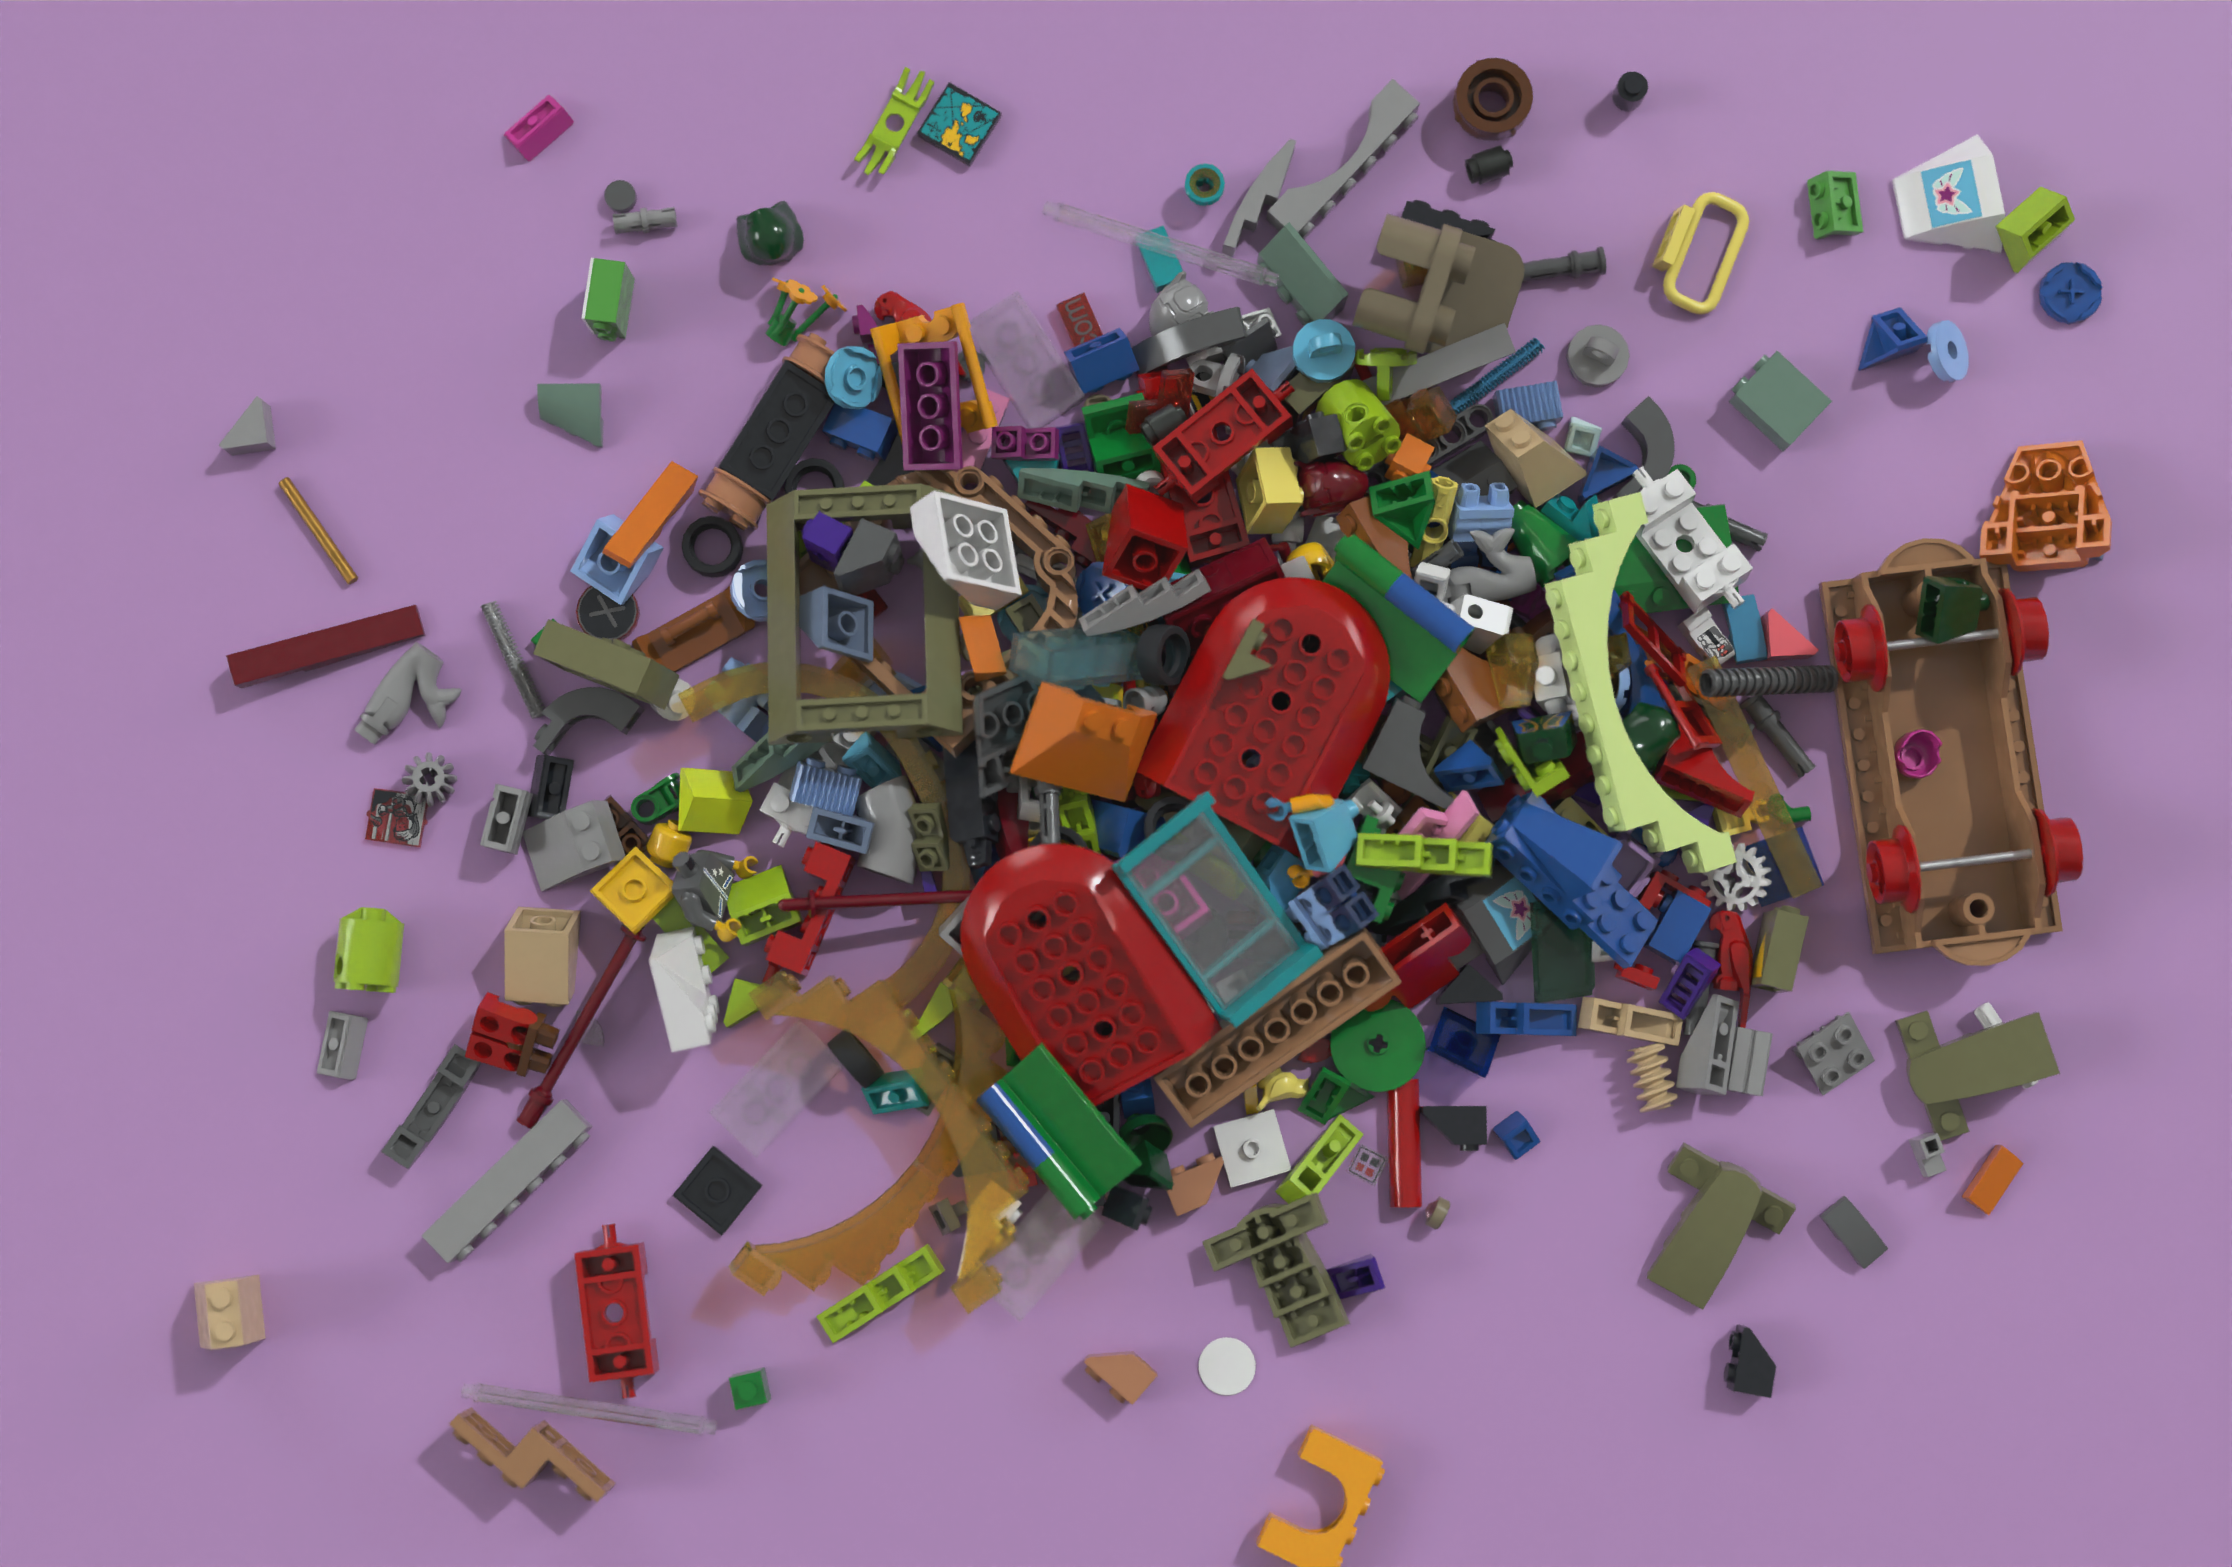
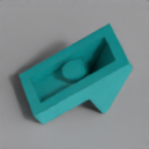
(1574, 521)

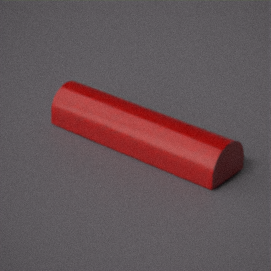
(1404, 1146)

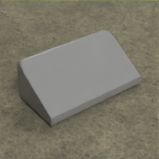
(342, 1045)

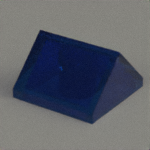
(1458, 1044)

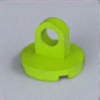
(1385, 359)

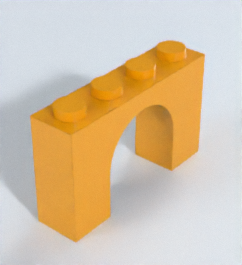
(1357, 1473)

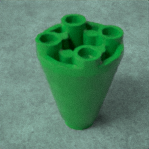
(1541, 541)

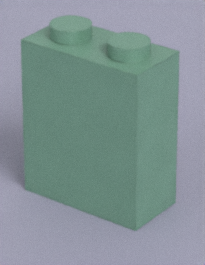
(1779, 400)

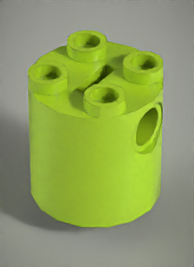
(1365, 423)
(368, 951)

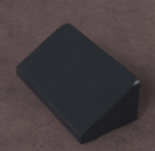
(550, 786)

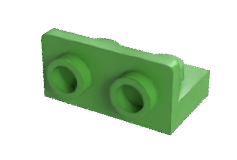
(1835, 204)

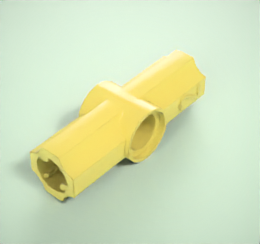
(1433, 538)

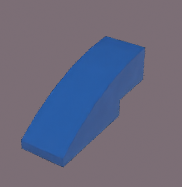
(1526, 1019)

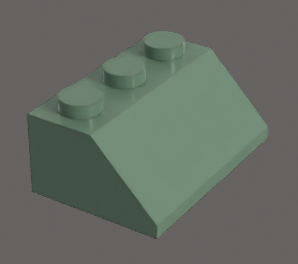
(1302, 277)

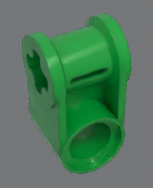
(662, 797)

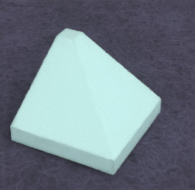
(1582, 437)

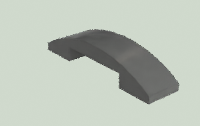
(1189, 339)
(432, 1108)

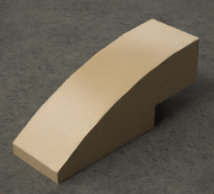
(1630, 1021)

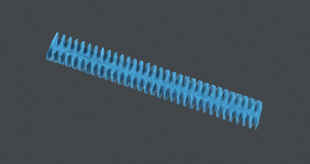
(1496, 375)

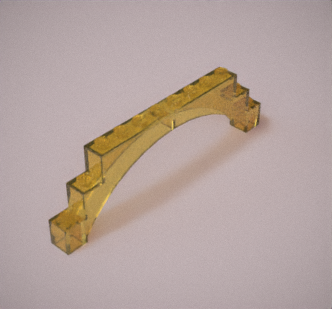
(987, 1172)
(872, 1233)

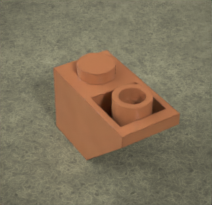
(1195, 1184)
(1123, 1372)

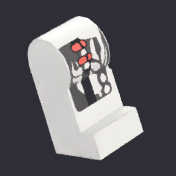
(1706, 637)

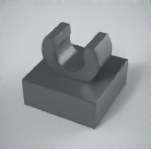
(946, 1215)

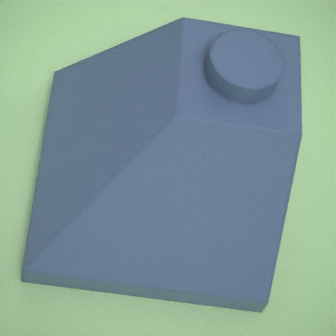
(1274, 367)
(838, 622)

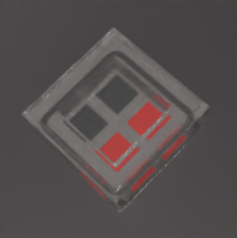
(1367, 1164)

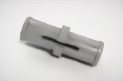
(644, 220)

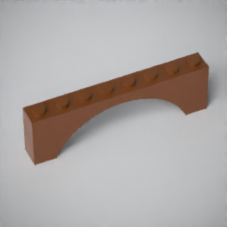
(1468, 681)

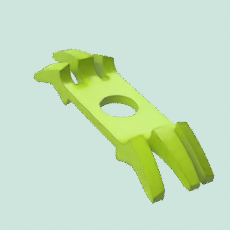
(900, 105)

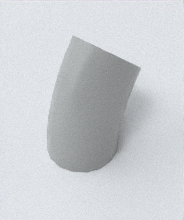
(893, 832)

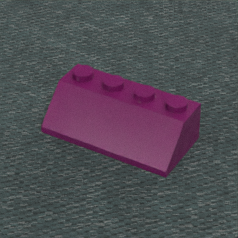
(930, 405)

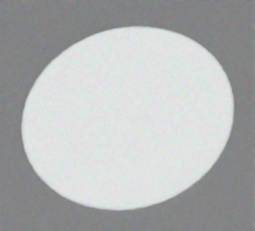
(1227, 1366)

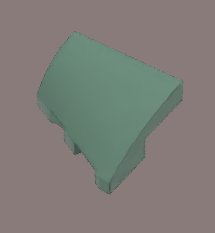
(573, 408)

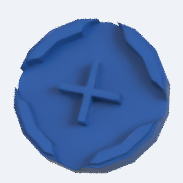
(2070, 292)
(1095, 588)

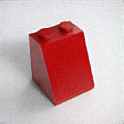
(1144, 538)

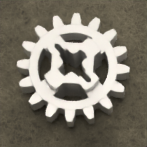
(1749, 879)

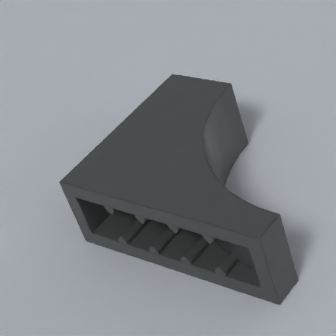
(1397, 755)

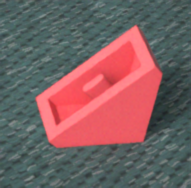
(1783, 640)

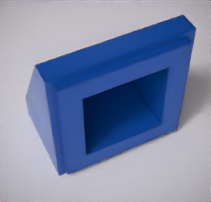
(1516, 1134)

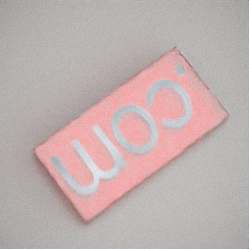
(1079, 319)

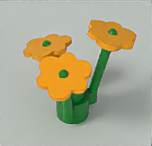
(781, 325)

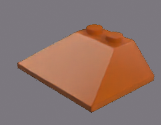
(1082, 743)

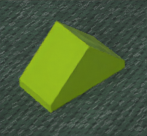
(740, 1003)

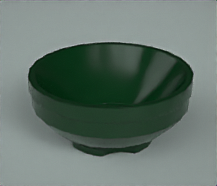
(1155, 1131)

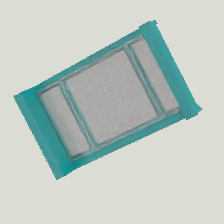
(1215, 912)

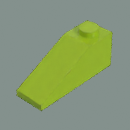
(1320, 1161)

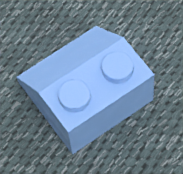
(607, 574)

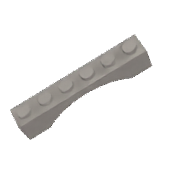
(1388, 114)

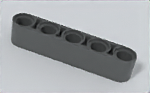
(1462, 427)

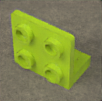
(1536, 776)

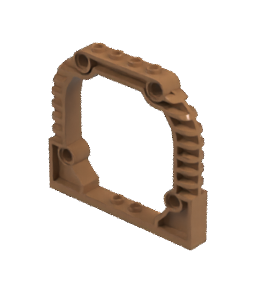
(1027, 533)

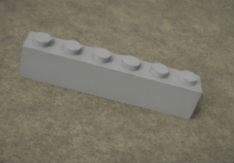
(507, 1181)

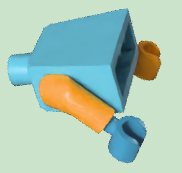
(1321, 830)

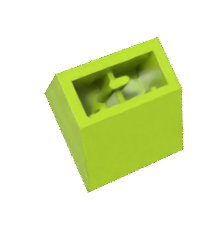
(2034, 226)
(756, 906)

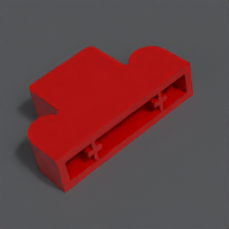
(1422, 957)

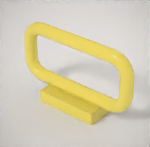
(1678, 240)

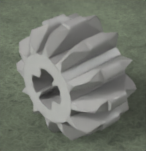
(441, 779)

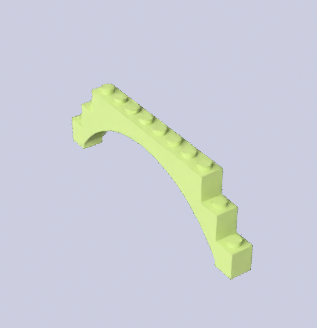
(1581, 624)

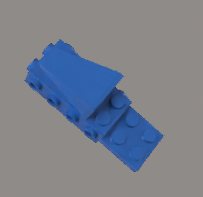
(1572, 875)

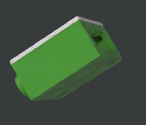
(608, 298)

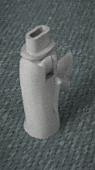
(1516, 573)
(394, 693)

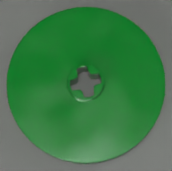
(1392, 1065)

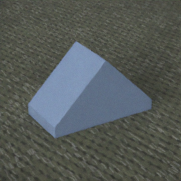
(840, 830)

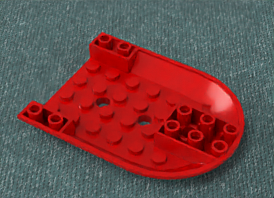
(1301, 750)
(1121, 961)

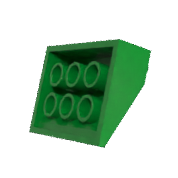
(1648, 582)

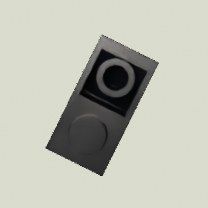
(1127, 1207)
(1750, 1365)

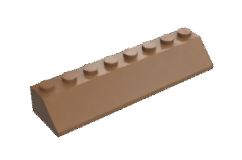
(1307, 1009)

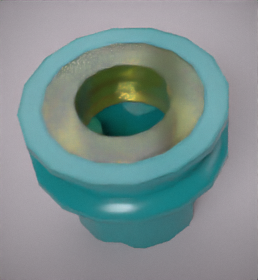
(1204, 174)

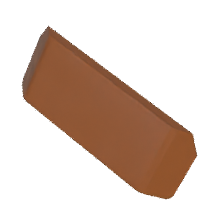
(695, 633)

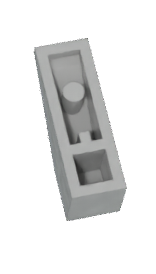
(1708, 1053)

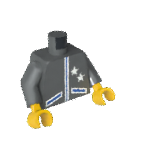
(704, 887)

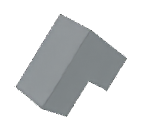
(1928, 1153)

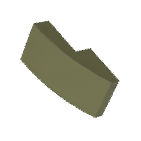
(931, 840)

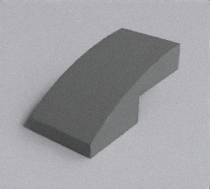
(1854, 1232)

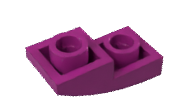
(862, 324)
(1025, 443)

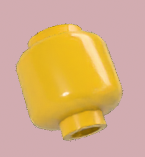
(667, 843)

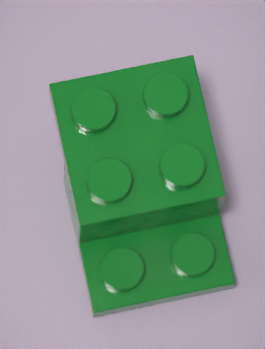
(1111, 446)
(1377, 881)

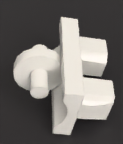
(1375, 802)

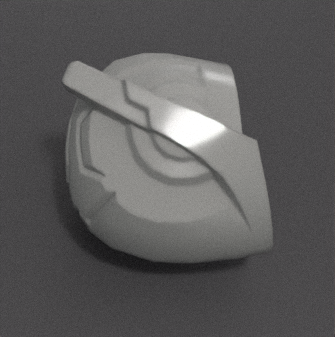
(1177, 304)

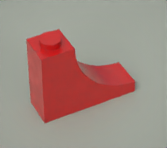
(1701, 775)

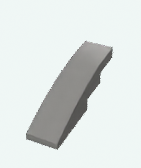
(1263, 191)
(1134, 608)

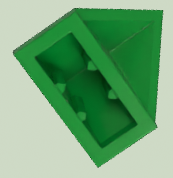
(1405, 505)
(1331, 1096)

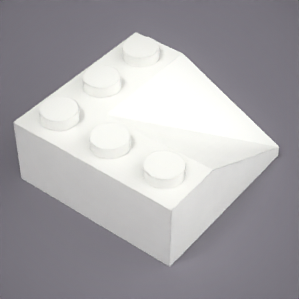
(968, 547)
(684, 988)

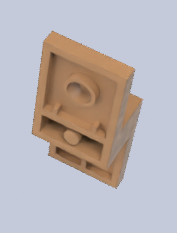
(533, 1453)

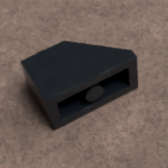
(1459, 1124)

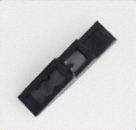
(1426, 899)

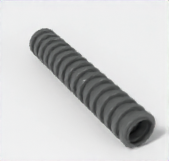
(1768, 680)

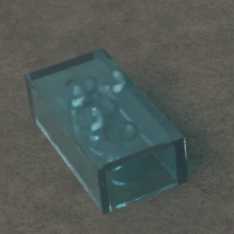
(1073, 659)

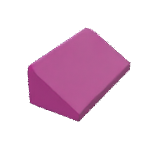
(539, 128)

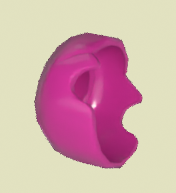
(1917, 753)

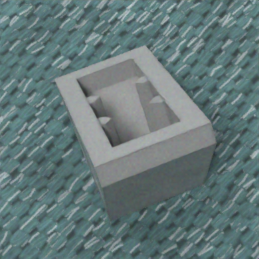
(252, 431)

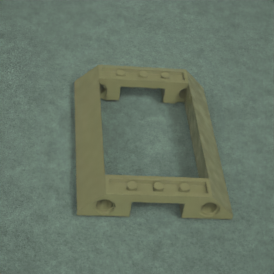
(816, 720)

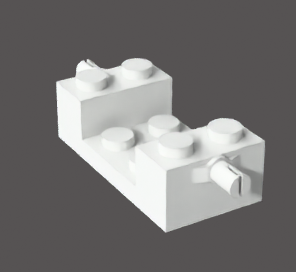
(1709, 567)
(793, 815)

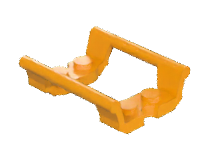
(945, 326)

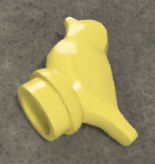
(1281, 1086)

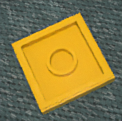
(634, 890)

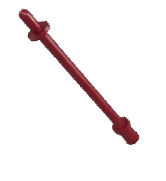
(814, 903)
(541, 1095)

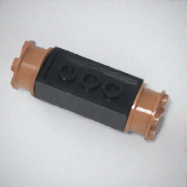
(772, 436)

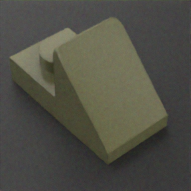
(1242, 661)

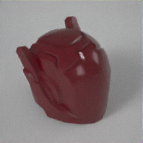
(1329, 486)

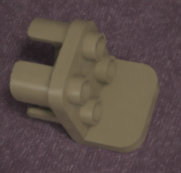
(1465, 290)

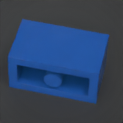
(1102, 361)
(861, 430)
(1677, 926)

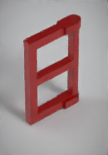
(1652, 644)
(1689, 704)

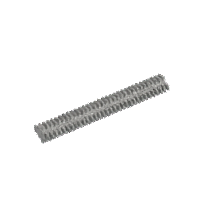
(512, 659)

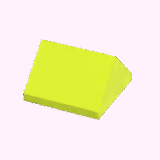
(710, 802)

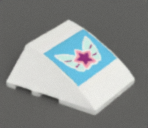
(1952, 199)

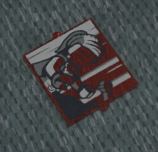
(396, 818)

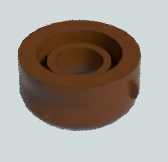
(1499, 77)

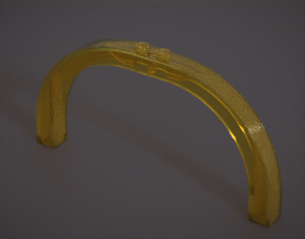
(919, 766)

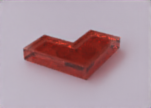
(1174, 388)

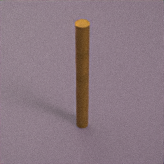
(318, 530)

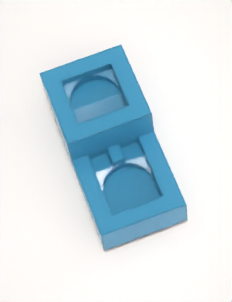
(1746, 631)

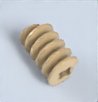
(1652, 1077)

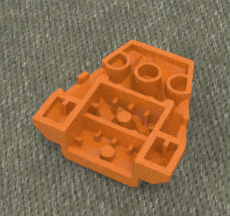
(2047, 511)

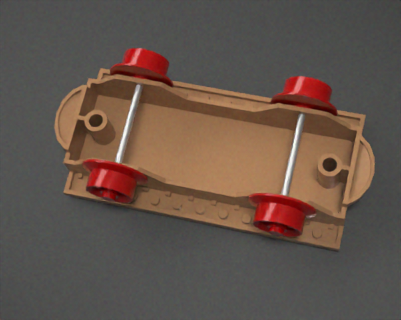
(1979, 821)

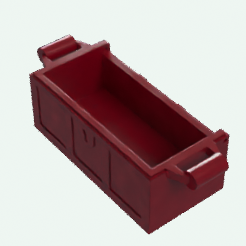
(1227, 580)

